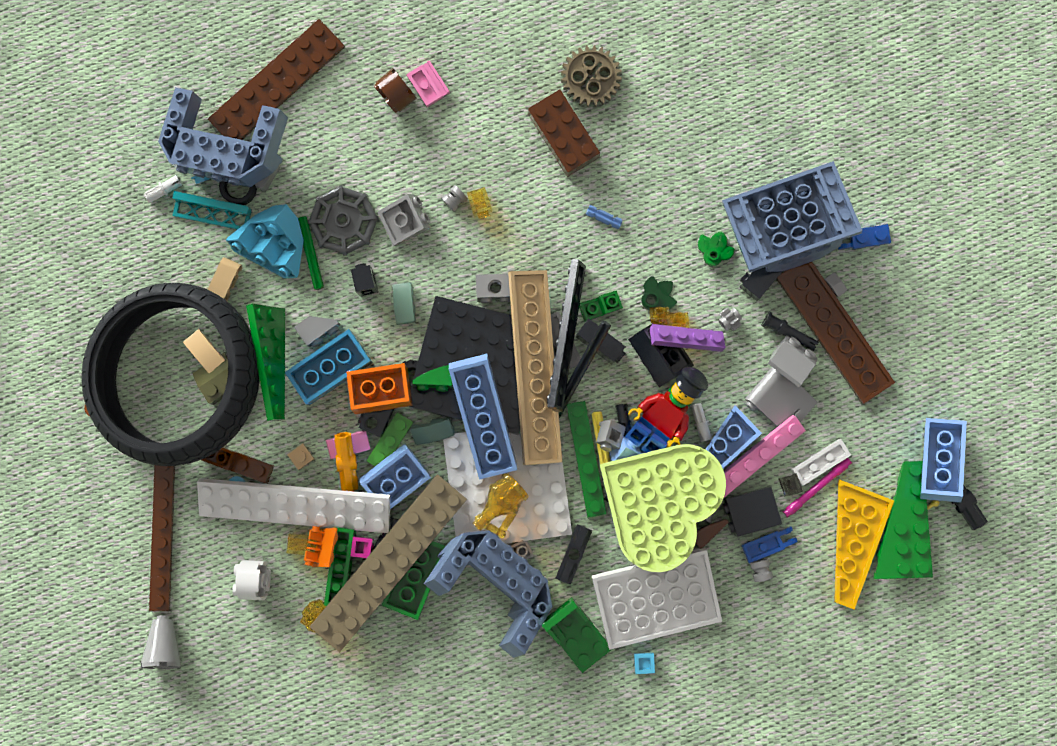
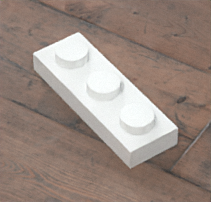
(821, 461)

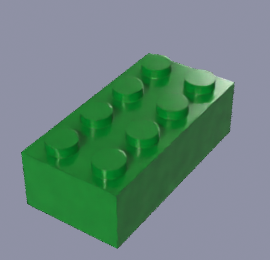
(410, 592)

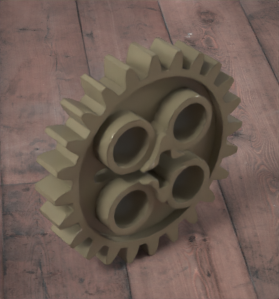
(577, 67)

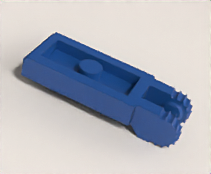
(869, 237)
(767, 545)

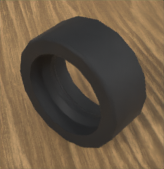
(241, 201)

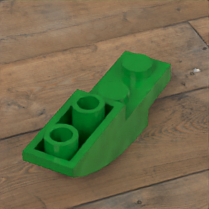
(436, 378)

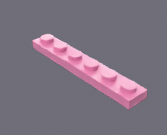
(762, 452)

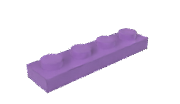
(687, 338)

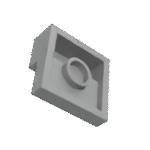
(404, 219)

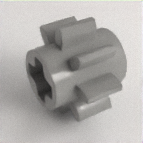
(730, 319)

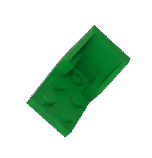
(576, 634)

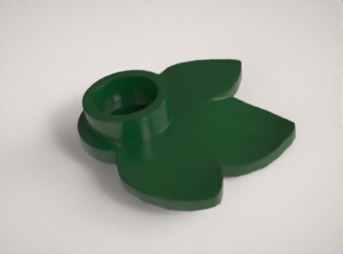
(659, 292)

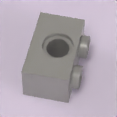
(484, 283)

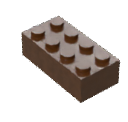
(563, 133)

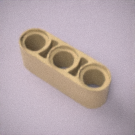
(225, 278)

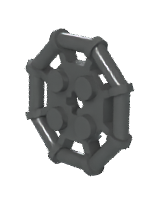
(347, 230)

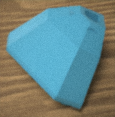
(271, 241)

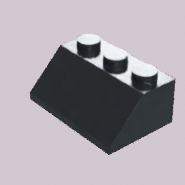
(661, 361)

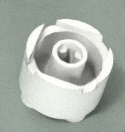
(251, 580)

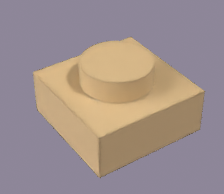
(300, 456)

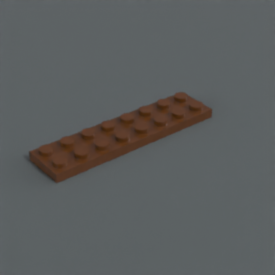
(277, 80)
(835, 331)

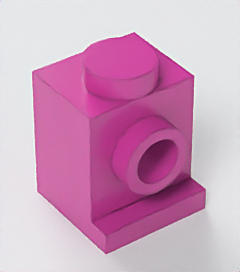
(362, 546)

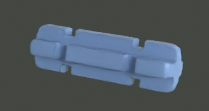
(604, 217)

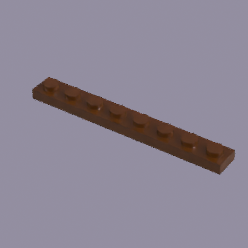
(162, 538)

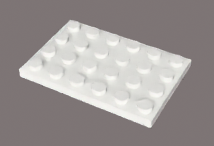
(650, 605)

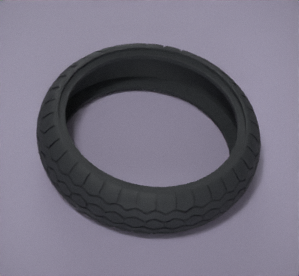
(103, 356)

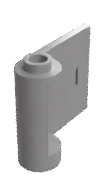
(779, 398)

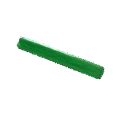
(310, 254)

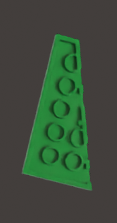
(268, 337)
(906, 536)

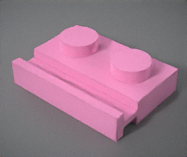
(428, 83)

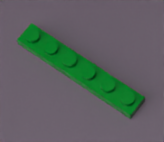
(586, 459)

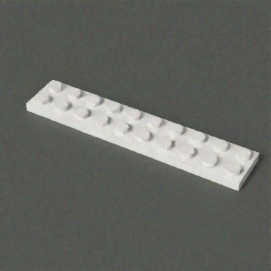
(294, 505)

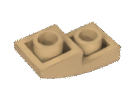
(204, 351)

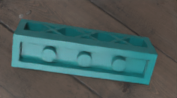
(209, 203)

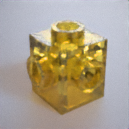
(311, 612)

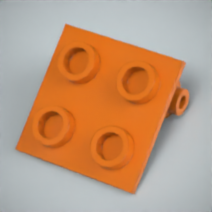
(323, 554)

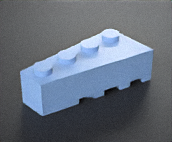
(733, 437)

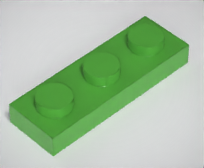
(390, 439)

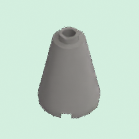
(161, 646)

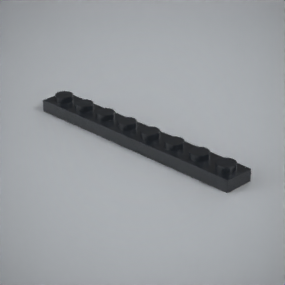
(566, 336)

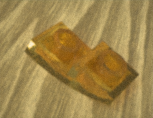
(661, 316)

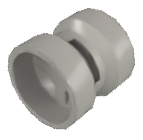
(454, 198)
(761, 570)

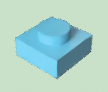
(644, 663)

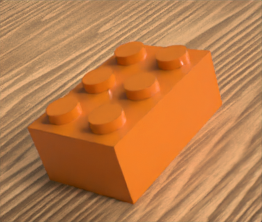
(379, 388)

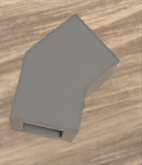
(836, 284)

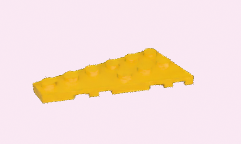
(859, 530)

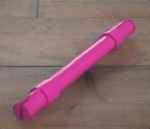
(798, 503)

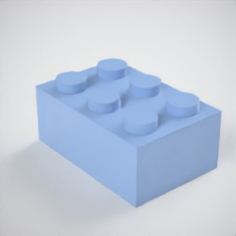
(396, 475)

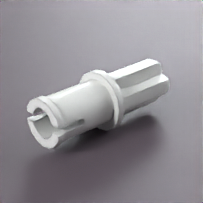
(162, 189)
(701, 422)

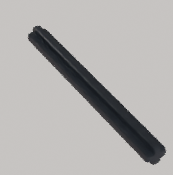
(585, 361)

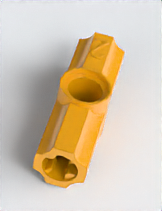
(346, 461)

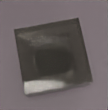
(790, 485)

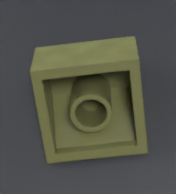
(212, 384)

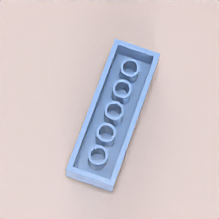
(483, 416)

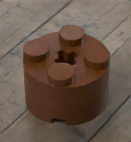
(395, 90)

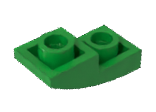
(600, 306)

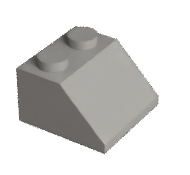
(793, 360)

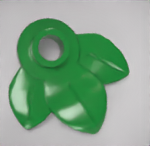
(716, 245)

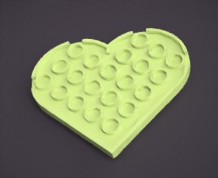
(660, 500)

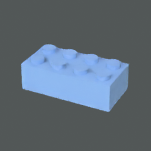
(943, 460)

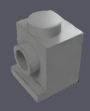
(610, 435)

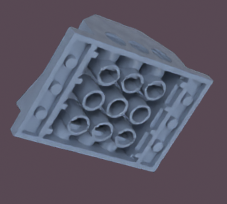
(792, 219)

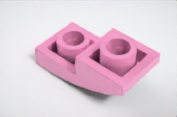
(359, 441)

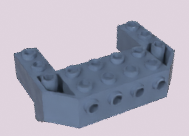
(217, 155)
(505, 571)

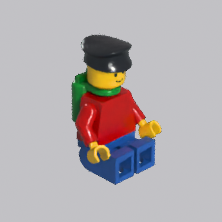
(666, 413)

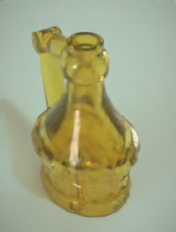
(503, 498)

